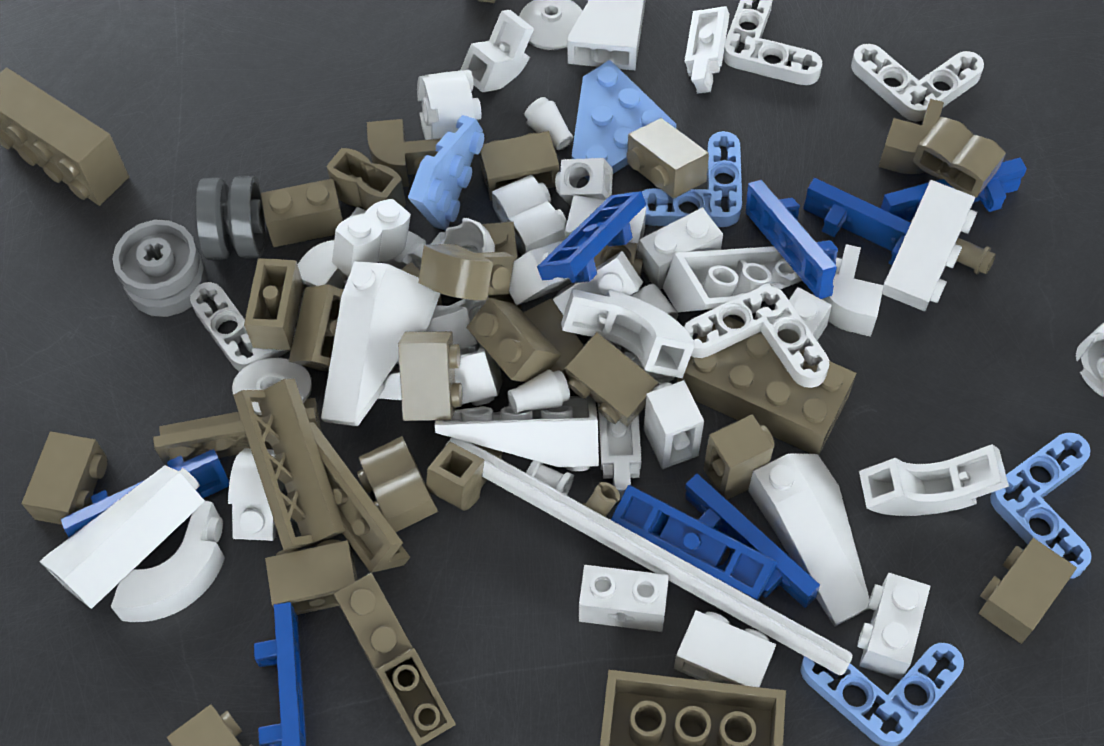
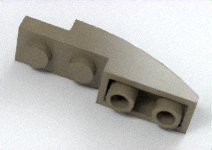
(394, 660)

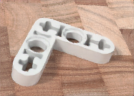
(757, 48)
(911, 88)
(228, 312)
(767, 322)

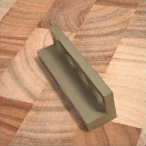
(220, 432)
(295, 464)
(363, 522)

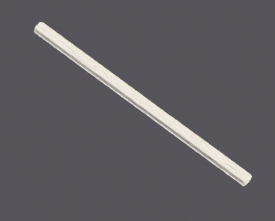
(662, 562)

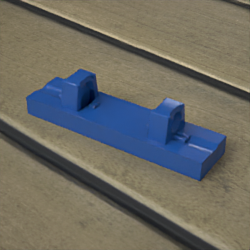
(1006, 180)
(856, 216)
(779, 223)
(605, 226)
(204, 468)
(725, 517)
(694, 541)
(284, 653)

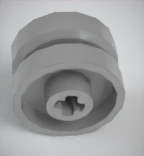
(159, 267)

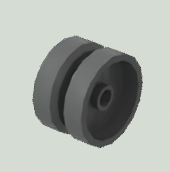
(230, 217)

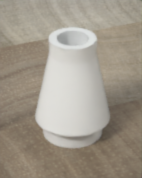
(545, 116)
(540, 392)

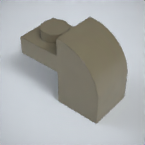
(905, 138)
(389, 148)
(463, 273)
(458, 475)

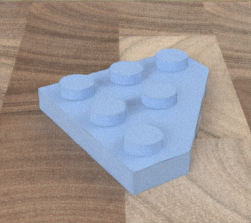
(608, 112)
(443, 176)

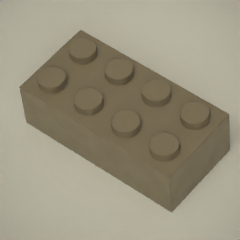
(58, 140)
(754, 381)
(689, 712)

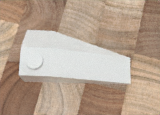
(718, 276)
(372, 317)
(477, 374)
(551, 435)
(813, 526)

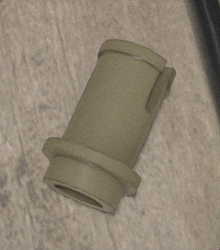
(975, 257)
(603, 498)

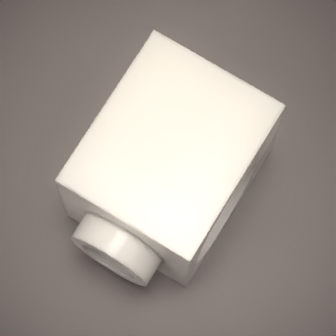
(574, 169)

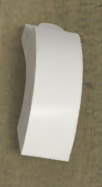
(634, 324)
(935, 487)
(179, 580)

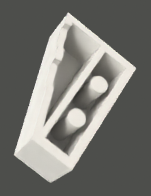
(930, 246)

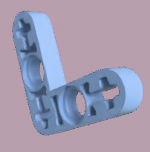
(707, 198)
(1031, 502)
(893, 704)

